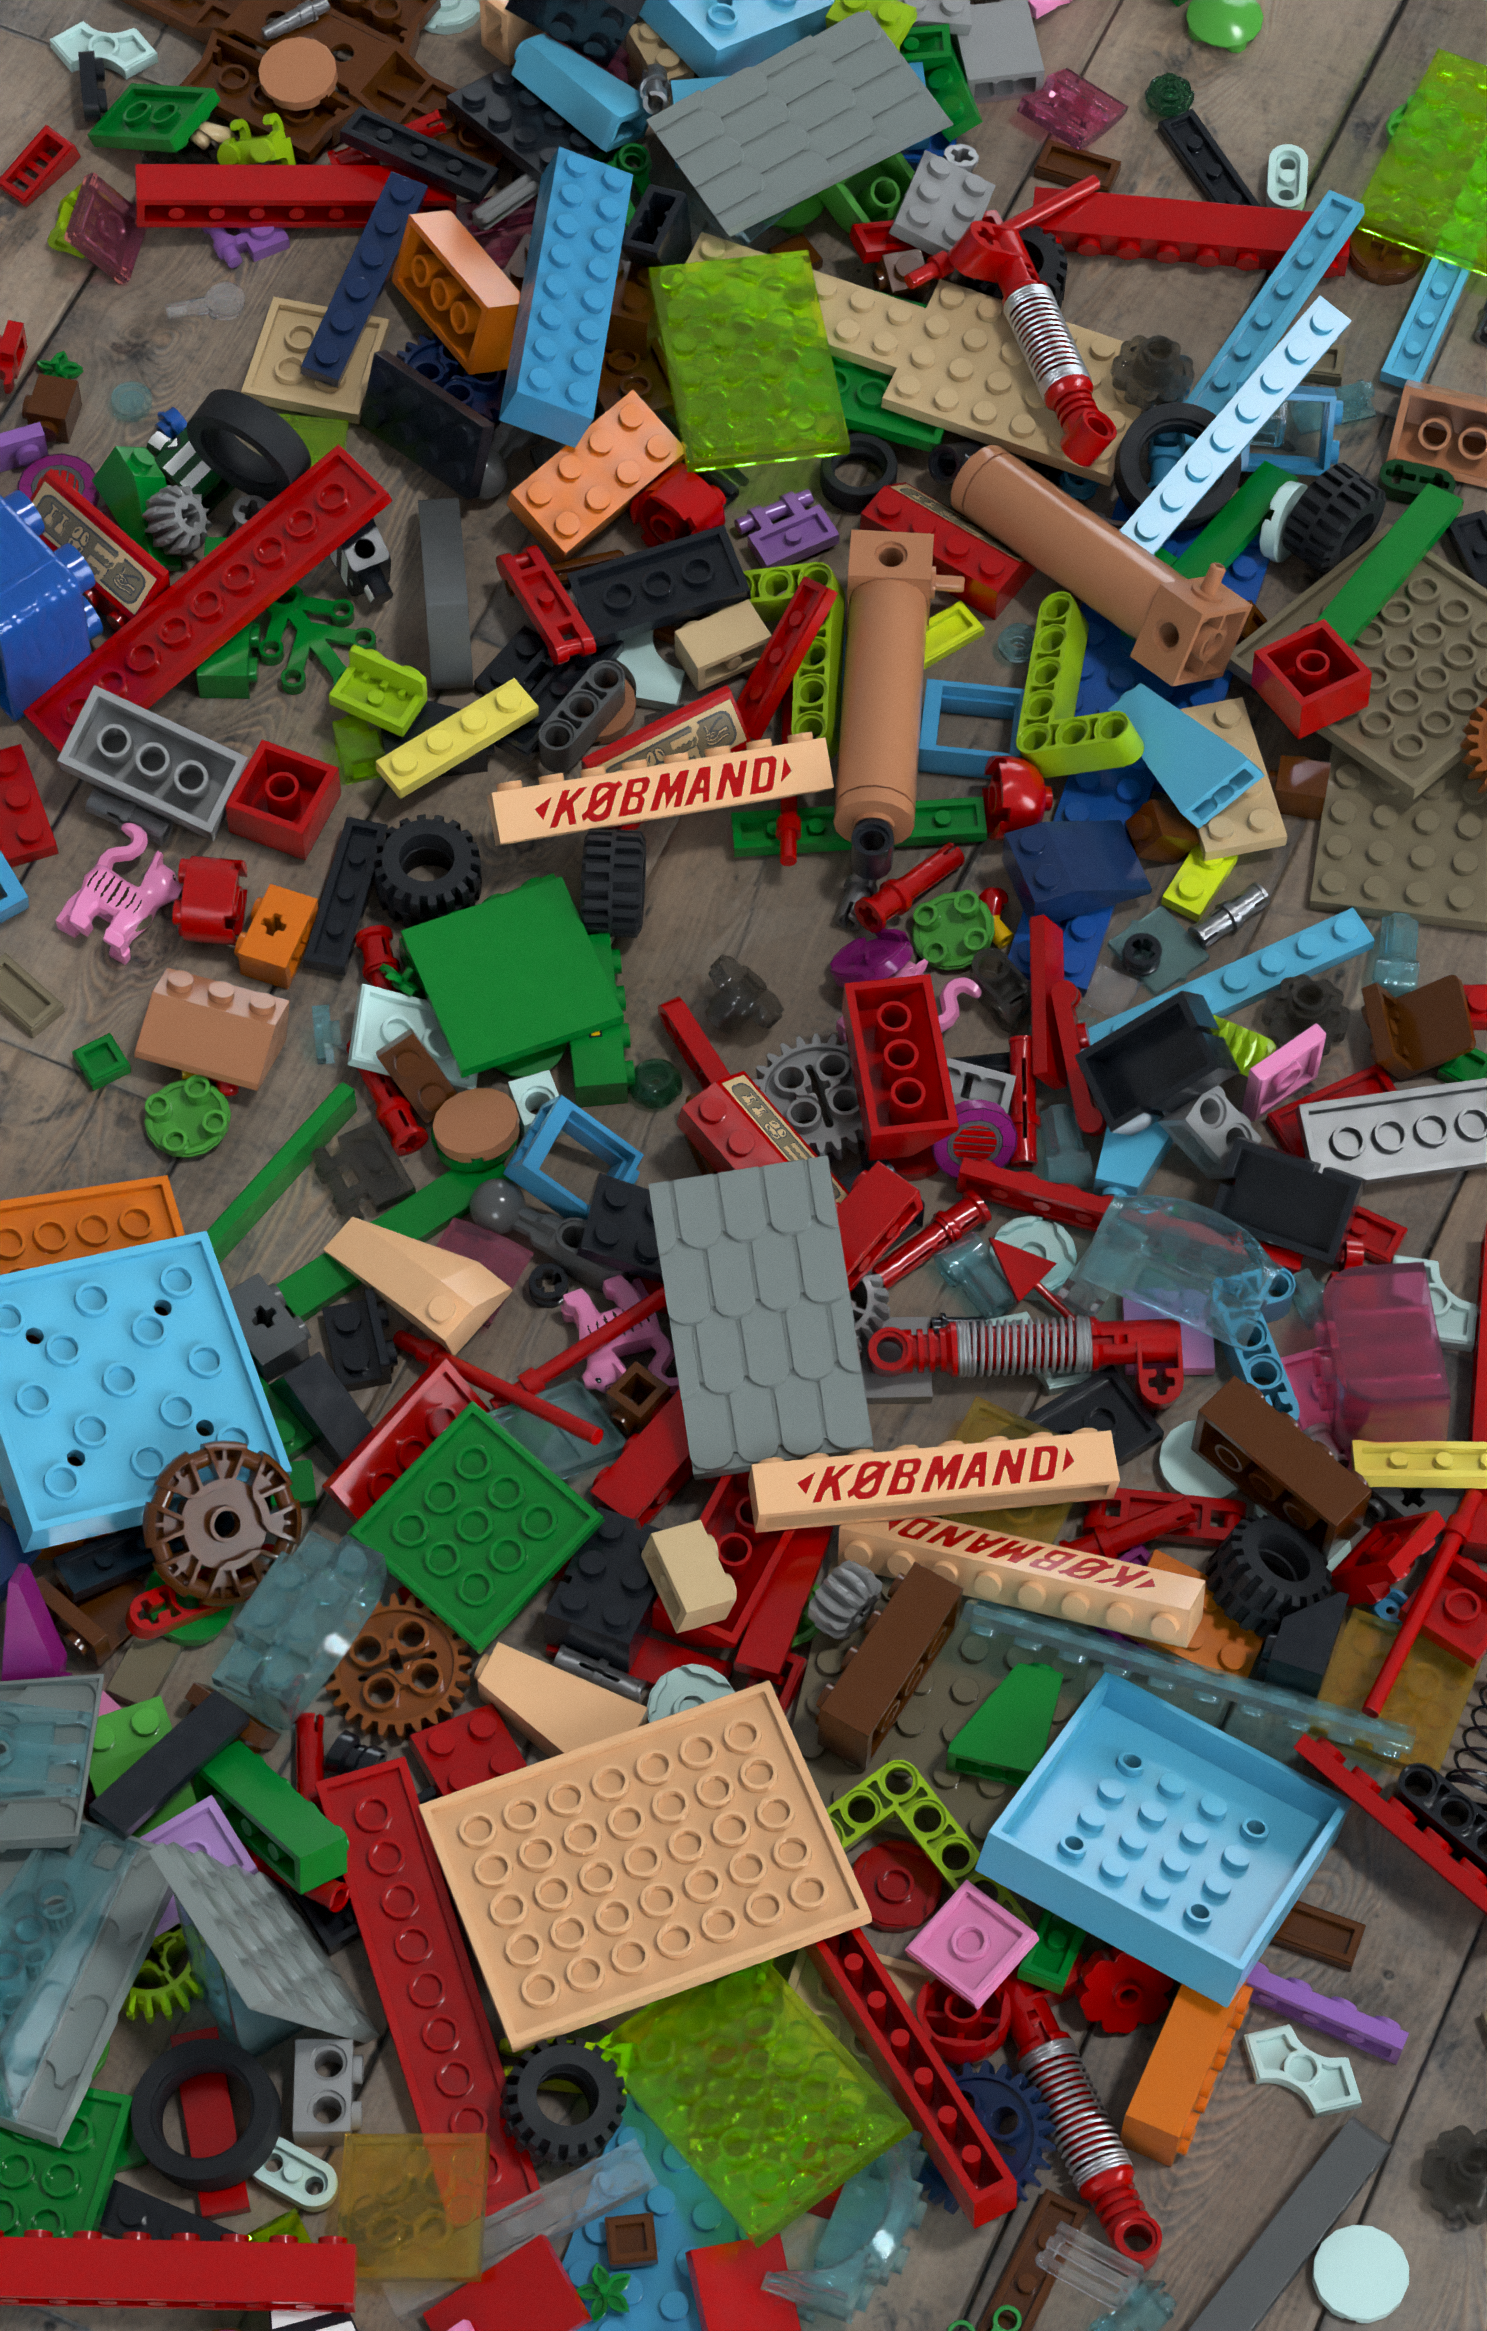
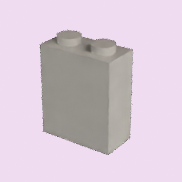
(1000, 52)

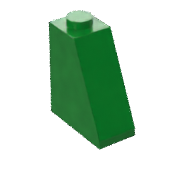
(1010, 1728)

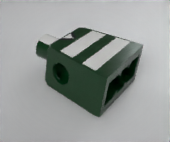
(185, 468)

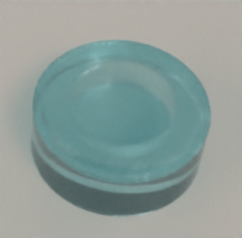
(131, 401)

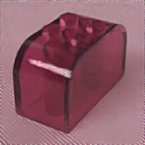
(1381, 1357)

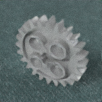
(803, 1104)

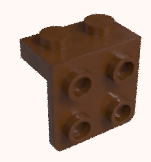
(1418, 1027)
(95, 1623)

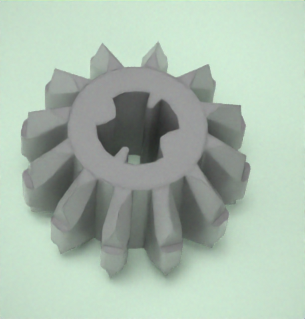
(177, 520)
(844, 1599)

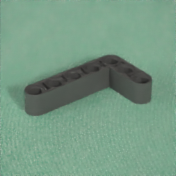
(445, 593)

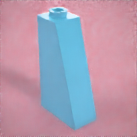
(581, 92)
(1186, 758)
(1130, 1161)

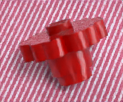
(1121, 1990)

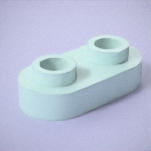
(1289, 186)
(296, 2174)

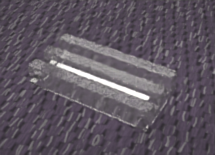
(1055, 2245)

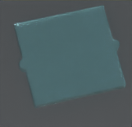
(1179, 950)

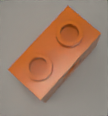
(276, 936)

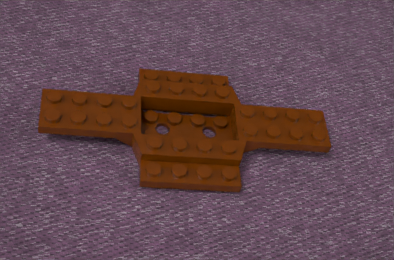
(377, 77)

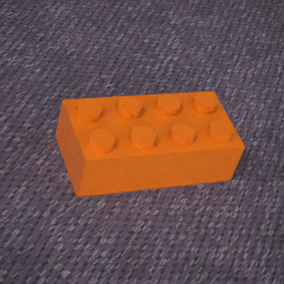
(457, 290)
(597, 480)
(1182, 2074)

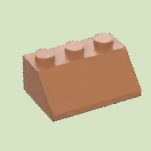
(1442, 431)
(213, 1029)

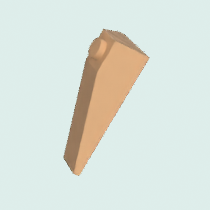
(426, 1284)

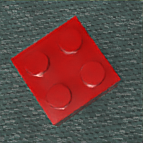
(1311, 678)
(283, 799)

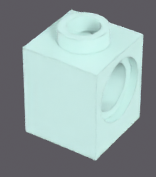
(530, 1094)

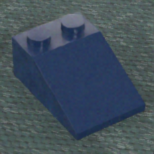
(1072, 867)

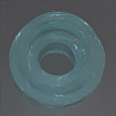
(1016, 634)

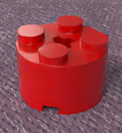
(677, 506)
(211, 900)

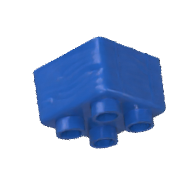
(42, 607)

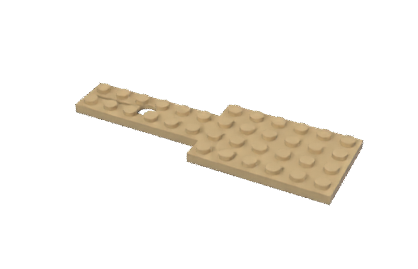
(957, 364)

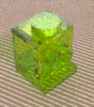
(356, 749)

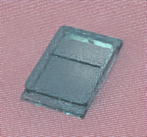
(555, 1447)

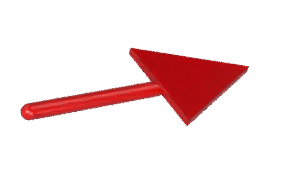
(1024, 1272)

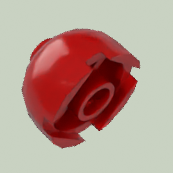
(1014, 796)
(960, 2030)

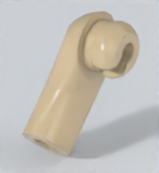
(209, 131)

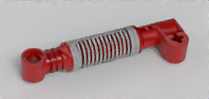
(1042, 331)
(1043, 1347)
(1105, 2170)

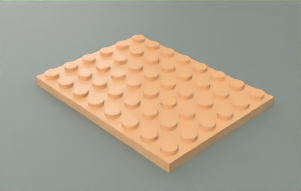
(643, 1865)

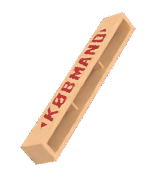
(659, 790)
(932, 1480)
(1033, 1575)

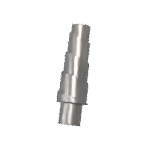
(295, 18)

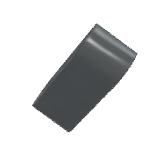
(584, 699)

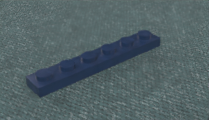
(363, 280)

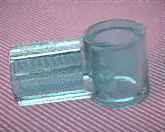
(1396, 962)
(1064, 1153)
(970, 1267)

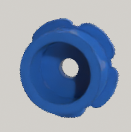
(171, 423)

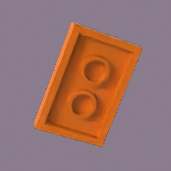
(1217, 1639)

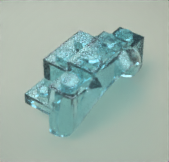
(1183, 1264)
(301, 1625)
(862, 2237)

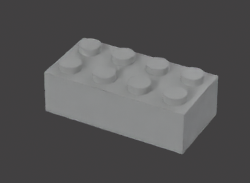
(152, 762)

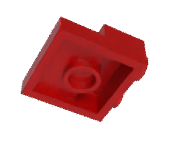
(1385, 1556)
(1458, 1612)

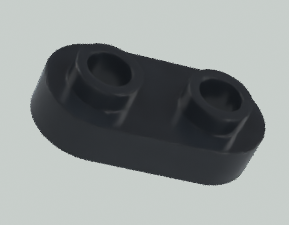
(93, 98)

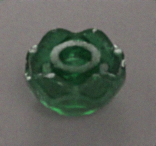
(1169, 95)
(659, 1094)

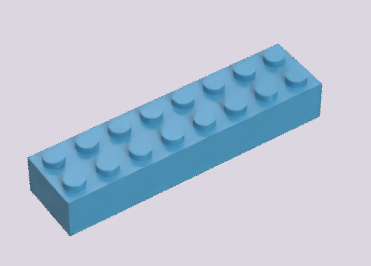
(566, 298)

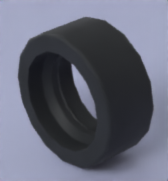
(855, 498)

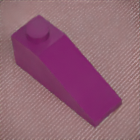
(30, 1637)

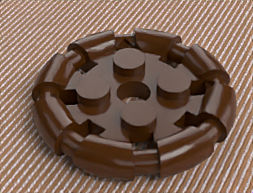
(198, 1513)

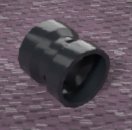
(349, 1755)

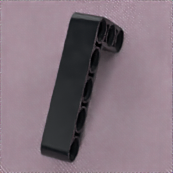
(1441, 1800)

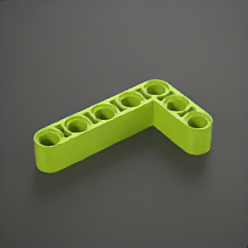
(809, 680)
(1047, 726)
(906, 1808)

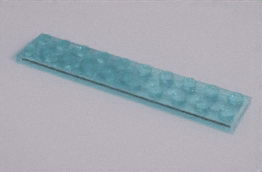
(1208, 1683)

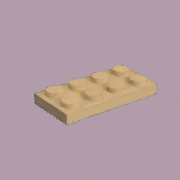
(1254, 817)

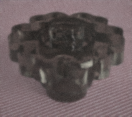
(1152, 371)
(740, 997)
(1301, 1005)
(1458, 2174)

